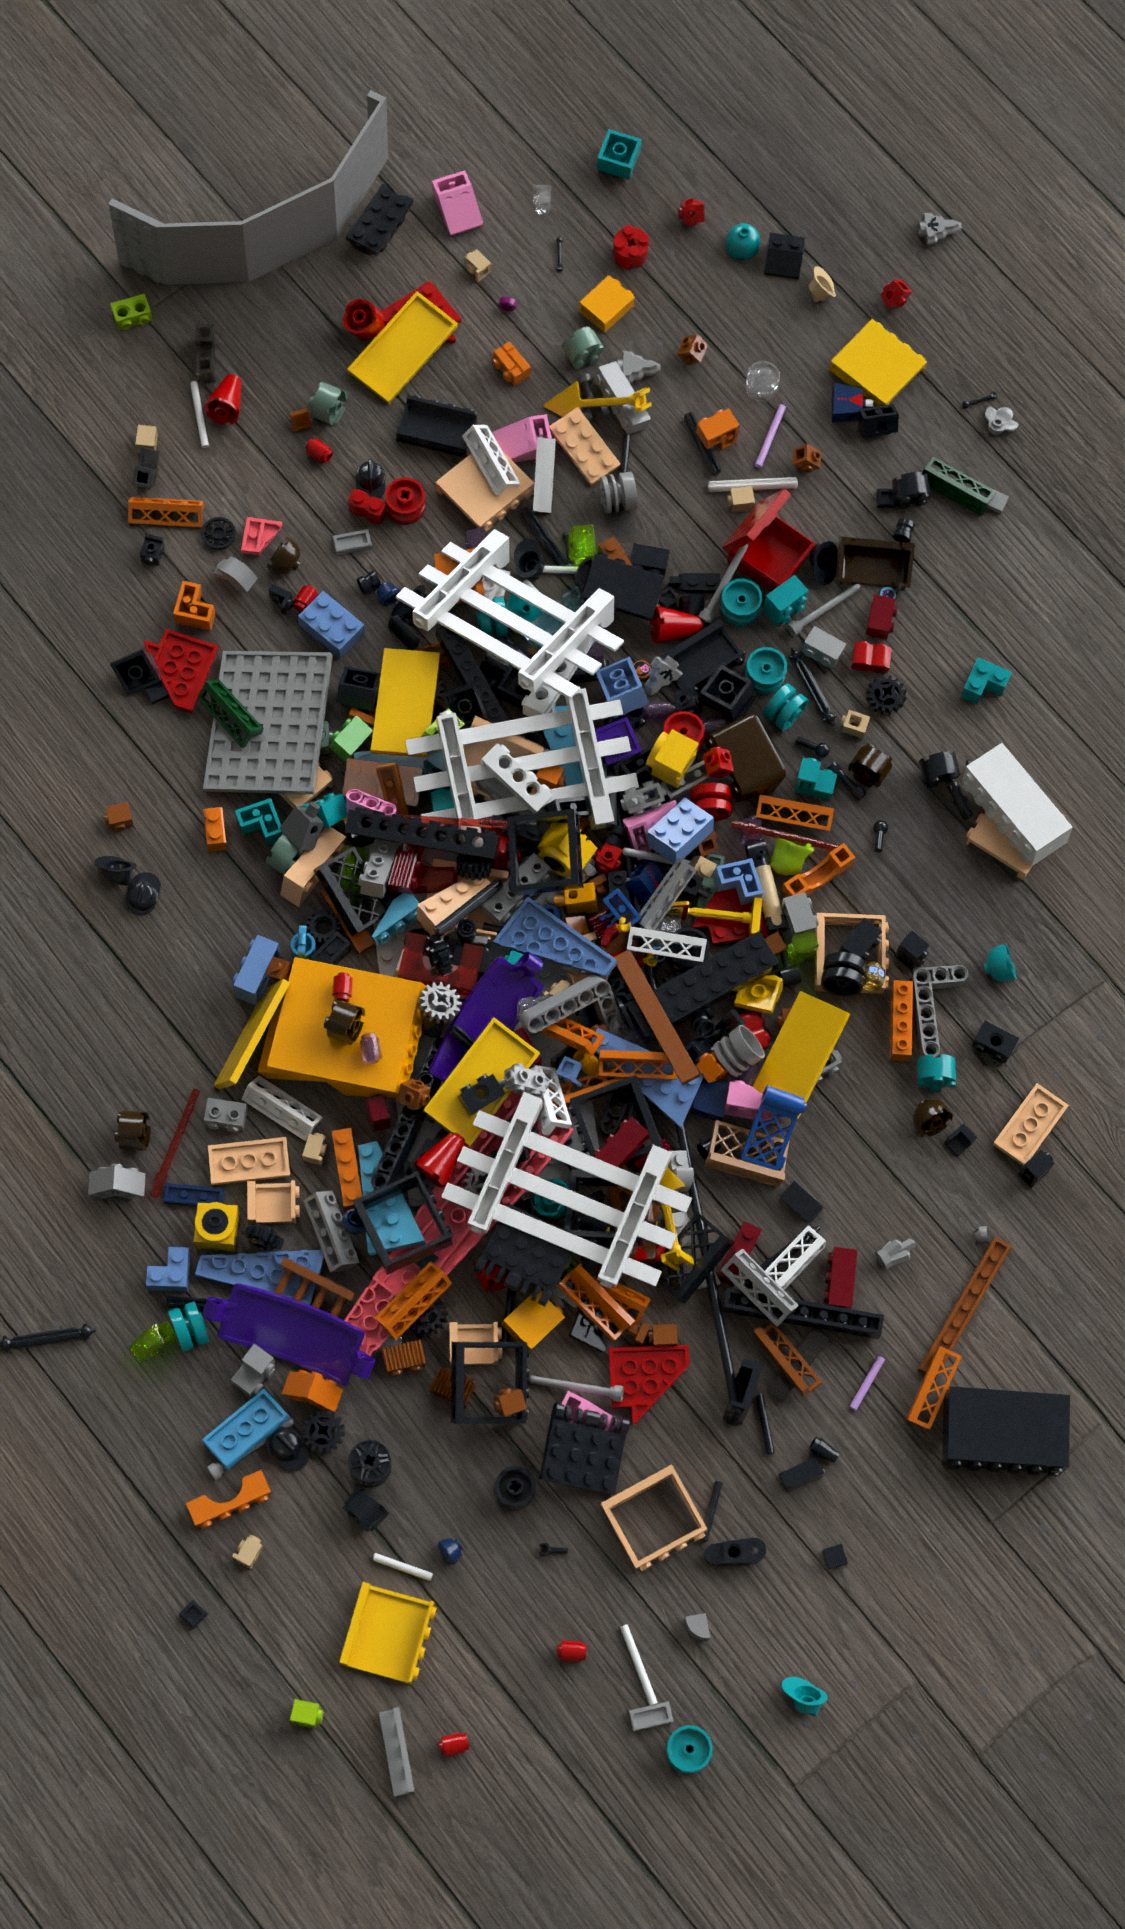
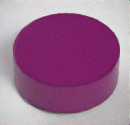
(507, 303)

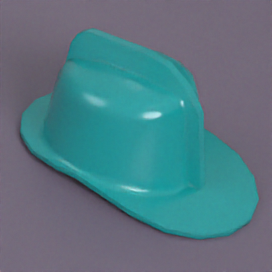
(805, 1696)

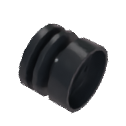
(369, 1475)

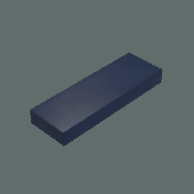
(191, 1195)

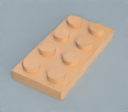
(584, 446)
(1030, 1124)
(248, 1161)

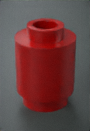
(319, 450)
(305, 597)
(342, 987)
(571, 1651)
(453, 1744)

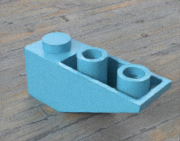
(397, 917)

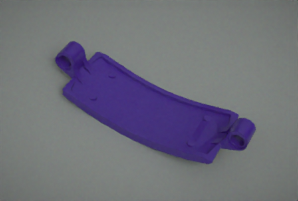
(492, 996)
(291, 1332)

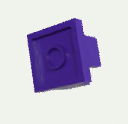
(614, 730)

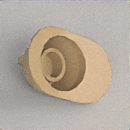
(821, 285)

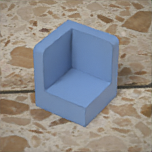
(569, 1070)

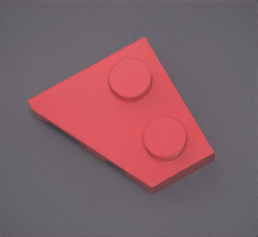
(258, 535)

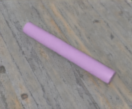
(867, 1383)

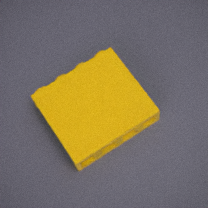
(877, 364)
(387, 1633)

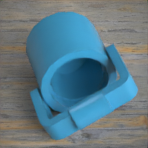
(303, 944)

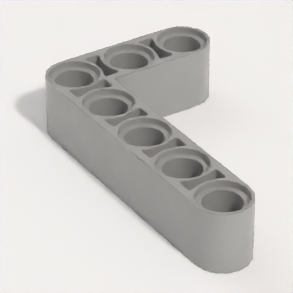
(575, 1002)
(927, 1006)

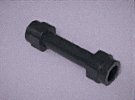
(858, 792)

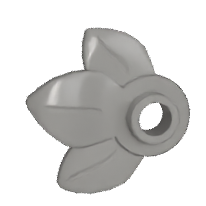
(1000, 420)

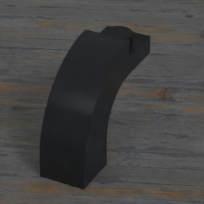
(701, 1046)

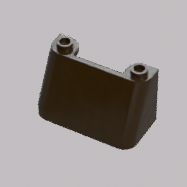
(875, 562)
(753, 757)

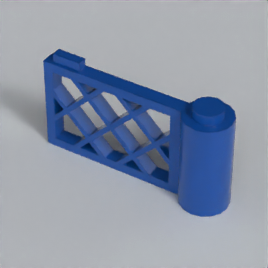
(786, 1106)

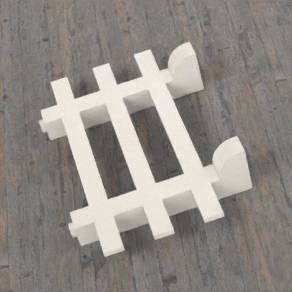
(555, 649)
(587, 752)
(629, 1224)

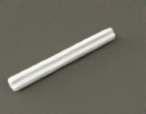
(757, 484)

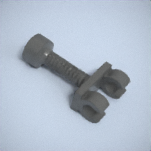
(585, 381)

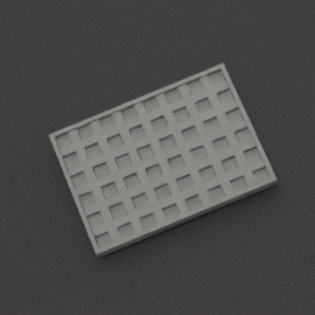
(289, 701)

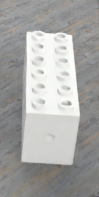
(1016, 804)

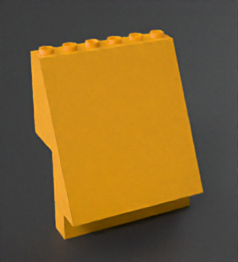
(300, 1046)

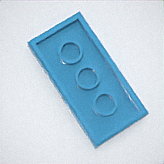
(245, 1429)

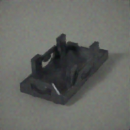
(379, 221)

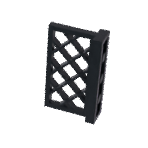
(338, 896)
(705, 1264)

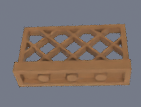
(740, 1167)

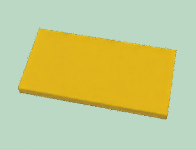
(402, 347)
(404, 699)
(251, 1034)
(802, 1047)
(490, 1054)

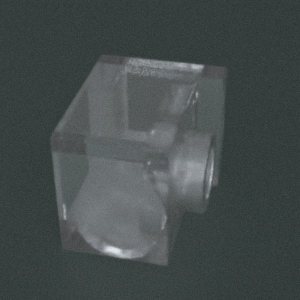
(542, 198)

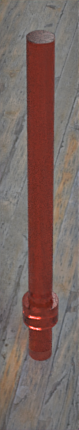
(487, 823)
(751, 828)
(161, 1178)

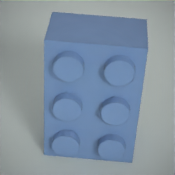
(331, 624)
(623, 684)
(680, 831)
(252, 979)

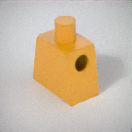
(578, 900)

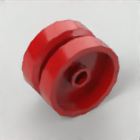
(405, 501)
(687, 725)
(713, 799)

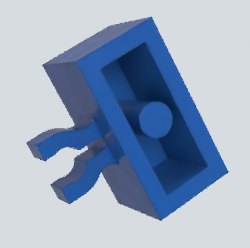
(620, 908)

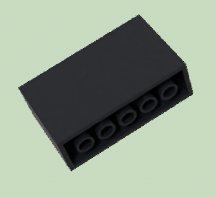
(1006, 1431)

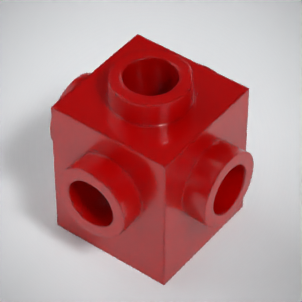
(691, 212)
(895, 294)
(718, 762)
(608, 858)

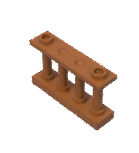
(307, 1278)

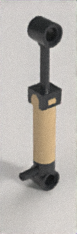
(771, 907)

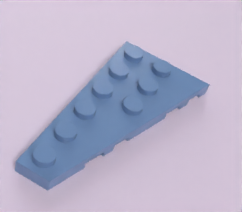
(550, 938)
(667, 1095)
(261, 1270)

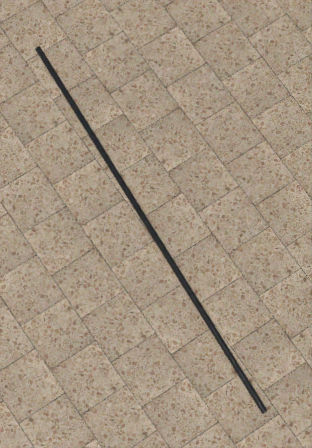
(684, 1145)

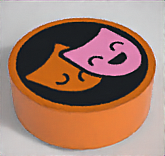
(642, 669)

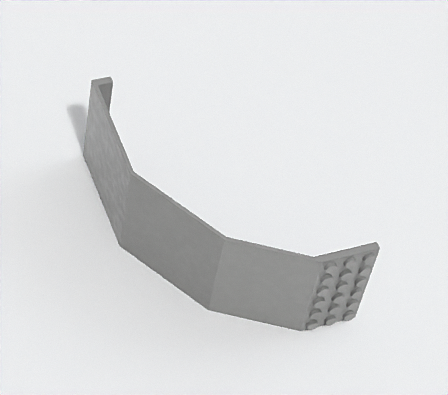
(264, 241)

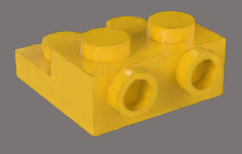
(760, 995)

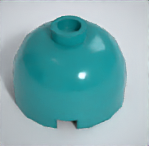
(742, 241)
(1000, 964)
(548, 1207)

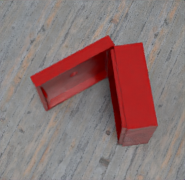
(774, 546)

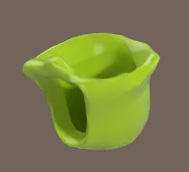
(789, 857)

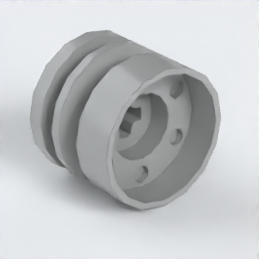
(619, 492)
(738, 1050)

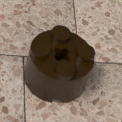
(870, 766)
(344, 1022)
(133, 1130)

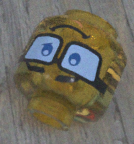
(873, 976)

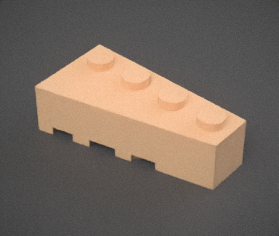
(300, 877)
(444, 903)

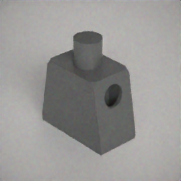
(303, 826)

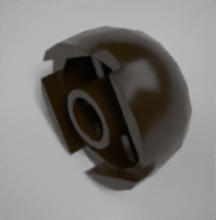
(285, 557)
(931, 1117)

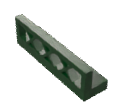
(956, 489)
(230, 708)

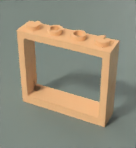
(850, 920)
(679, 1544)

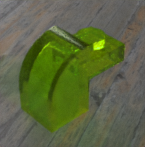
(152, 1340)

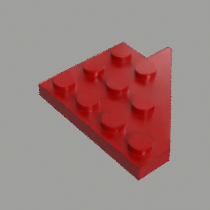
(431, 293)
(183, 666)
(727, 931)
(645, 1374)

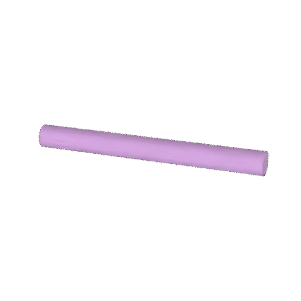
(771, 433)

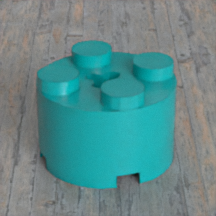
(936, 1072)

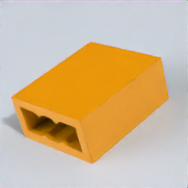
(606, 303)
(532, 1321)

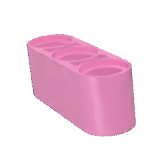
(360, 799)

